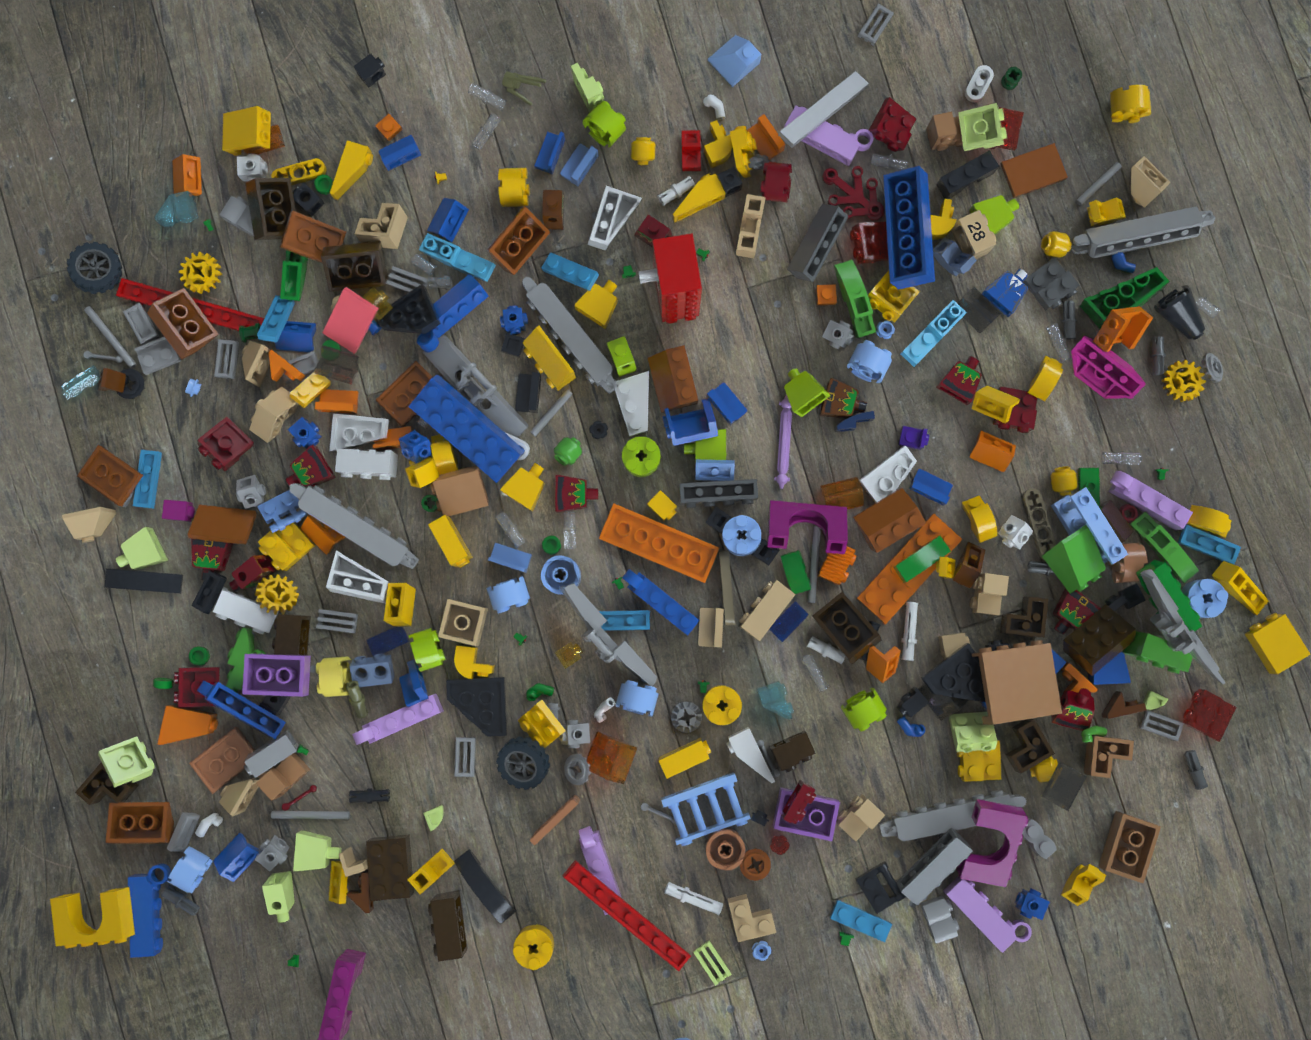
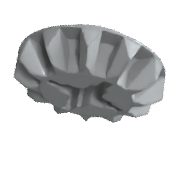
(1212, 367)
(678, 712)
(572, 773)

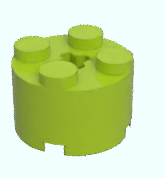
(605, 124)
(634, 448)
(426, 649)
(864, 709)

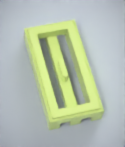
(721, 976)

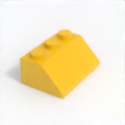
(548, 359)

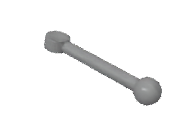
(88, 355)
(775, 773)
(645, 806)

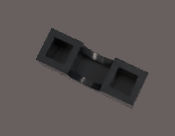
(972, 171)

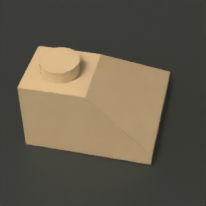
(1146, 182)
(255, 362)
(88, 523)
(238, 795)

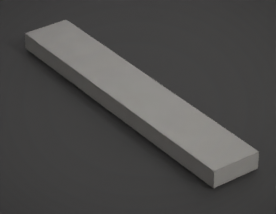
(823, 109)

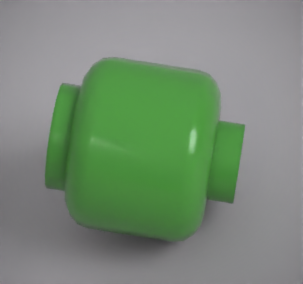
(567, 451)

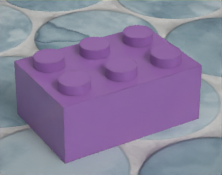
(276, 674)
(818, 820)

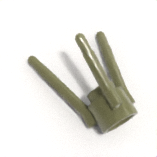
(513, 81)

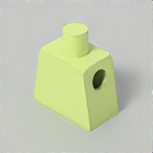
(142, 550)
(313, 851)
(279, 895)

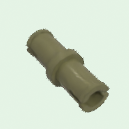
(357, 699)

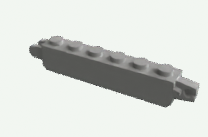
(1142, 232)
(570, 333)
(353, 526)
(942, 816)

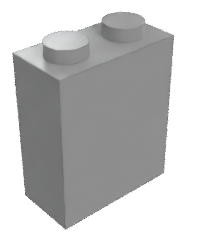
(270, 754)

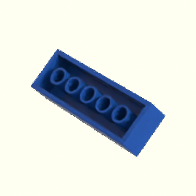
(909, 228)
(466, 428)

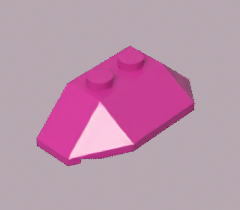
(1105, 371)

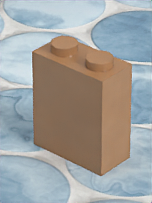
(460, 491)

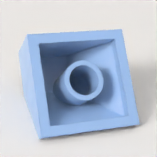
(735, 59)

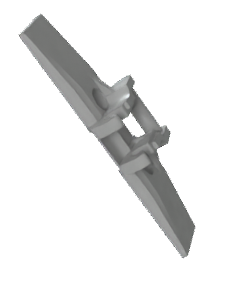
(450, 361)
(1172, 625)
(607, 648)

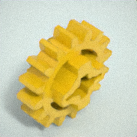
(193, 279)
(1176, 385)
(276, 594)

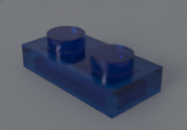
(788, 621)
(388, 640)

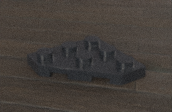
(411, 313)
(957, 676)
(481, 702)

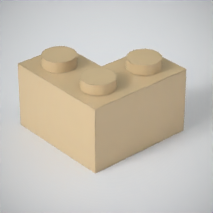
(386, 228)
(272, 413)
(989, 593)
(859, 817)
(749, 924)

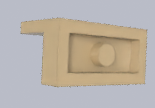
(710, 627)
(349, 863)

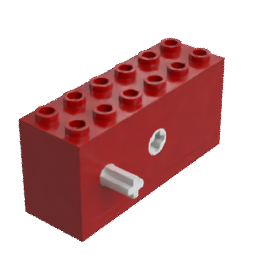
(675, 278)

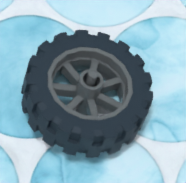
(94, 250)
(518, 774)

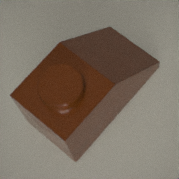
(969, 565)

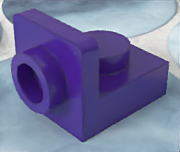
(913, 437)

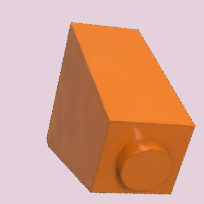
(185, 723)

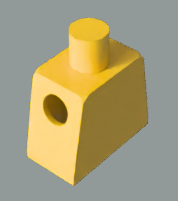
(598, 303)
(525, 486)

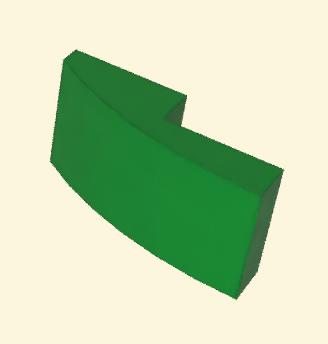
(795, 572)

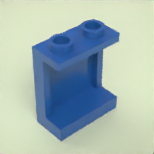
(691, 425)

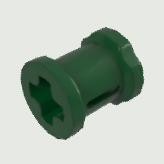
(1013, 73)
(249, 332)

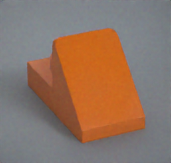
(280, 366)
(1078, 679)

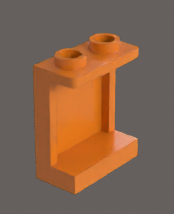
(1123, 327)

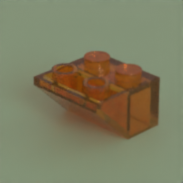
(610, 757)

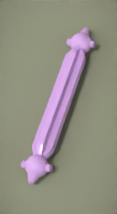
(784, 443)

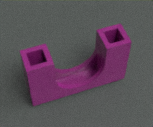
(828, 518)
(997, 867)
(336, 1016)

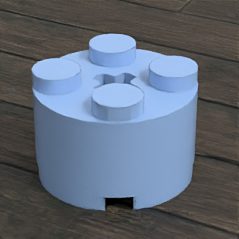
(870, 362)
(740, 525)
(552, 568)
(508, 594)
(1214, 597)
(636, 698)
(189, 870)

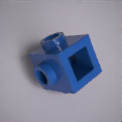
(517, 325)
(305, 433)
(415, 446)
(1031, 904)

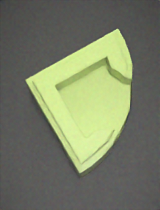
(1154, 700)
(434, 817)

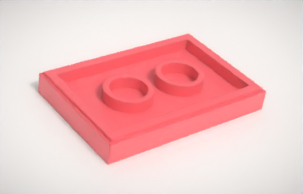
(350, 320)

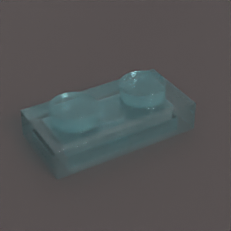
(80, 382)

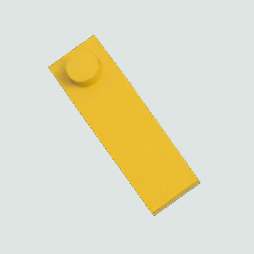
(351, 167)
(704, 194)
(1240, 586)

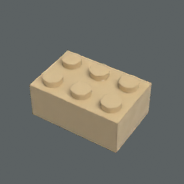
(766, 609)

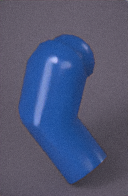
(1120, 263)
(911, 729)

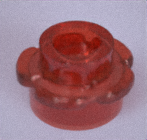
(784, 847)

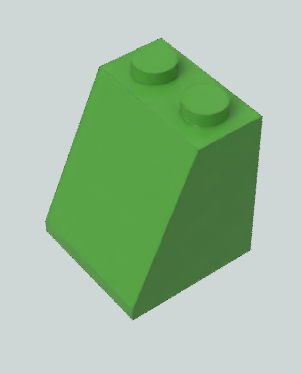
(1076, 560)

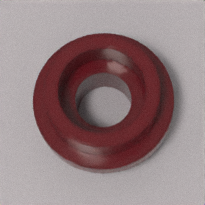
(1132, 510)

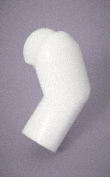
(717, 104)
(604, 706)
(206, 822)

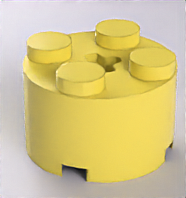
(333, 676)

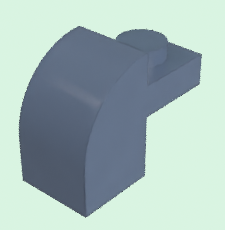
(952, 258)

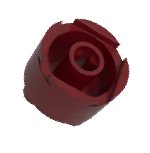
(776, 181)

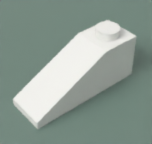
(748, 751)

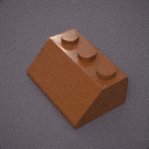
(518, 241)
(182, 323)
(673, 379)
(889, 520)
(139, 823)

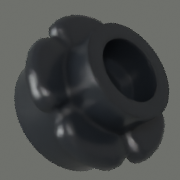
(593, 430)
(760, 818)

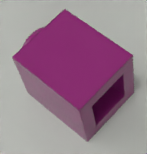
(178, 510)

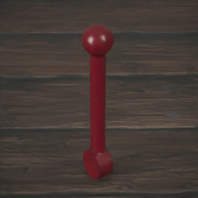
(286, 806)

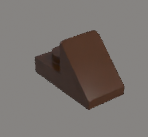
(111, 380)
(1116, 706)
(362, 897)

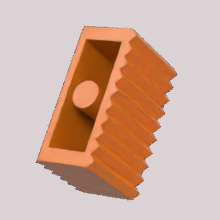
(836, 565)

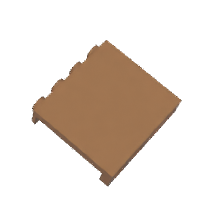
(1019, 682)

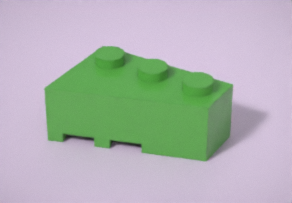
(1155, 650)

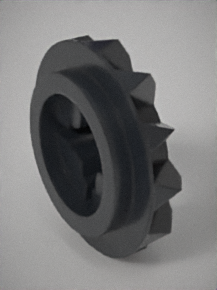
(137, 388)

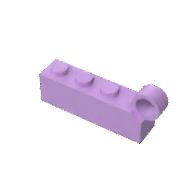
(833, 140)
(1149, 500)
(398, 720)
(597, 858)
(984, 916)

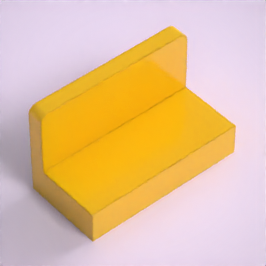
(994, 403)

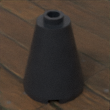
(1182, 312)

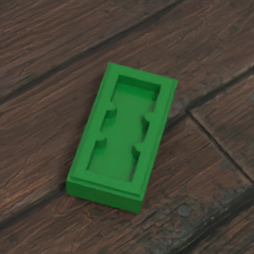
(1090, 479)

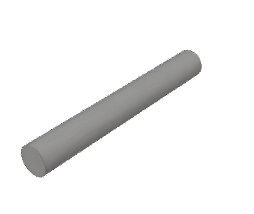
(1101, 181)
(551, 412)

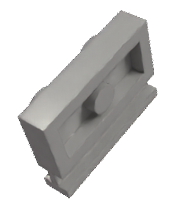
(156, 355)

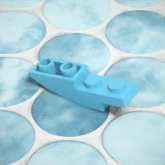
(456, 257)
(933, 333)

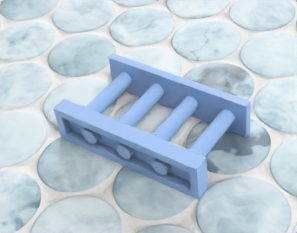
(1082, 510)
(690, 795)

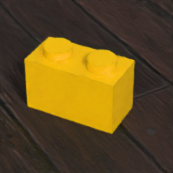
(399, 604)

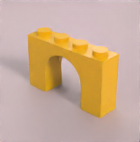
(72, 929)

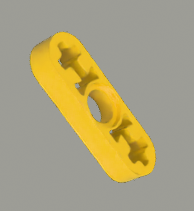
(302, 165)

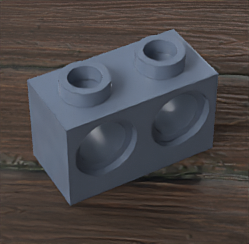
(374, 675)

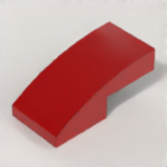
(691, 150)

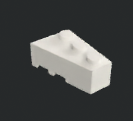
(611, 216)
(366, 463)
(356, 581)
(243, 611)

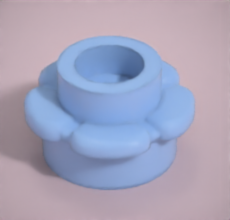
(890, 329)
(193, 387)
(761, 955)

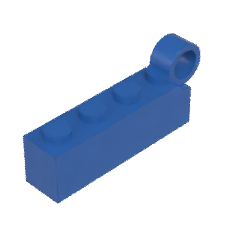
(452, 309)
(660, 601)
(242, 708)
(146, 912)

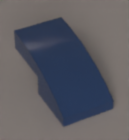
(850, 423)

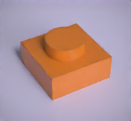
(388, 127)
(826, 294)

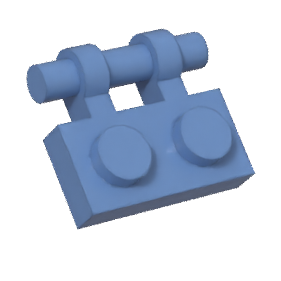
(278, 507)

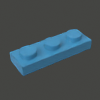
(570, 271)
(275, 319)
(147, 487)
(1209, 544)
(626, 620)
(861, 920)

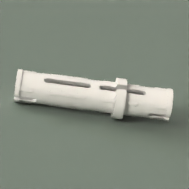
(909, 631)
(693, 898)

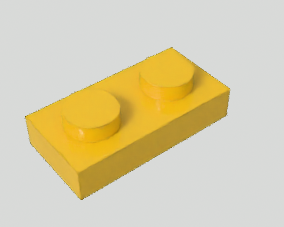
(309, 389)
(946, 567)
(338, 883)

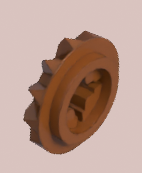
(764, 866)

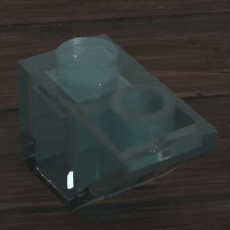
(177, 208)
(773, 699)

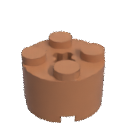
(1126, 568)
(722, 859)

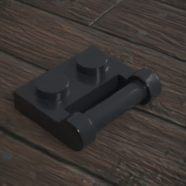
(874, 890)

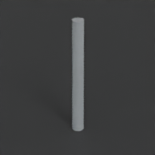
(110, 337)
(814, 564)
(310, 814)

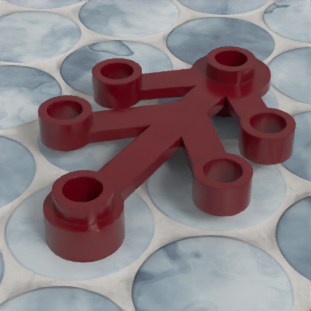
(855, 195)

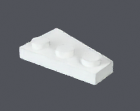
(633, 401)
(356, 430)
(889, 474)

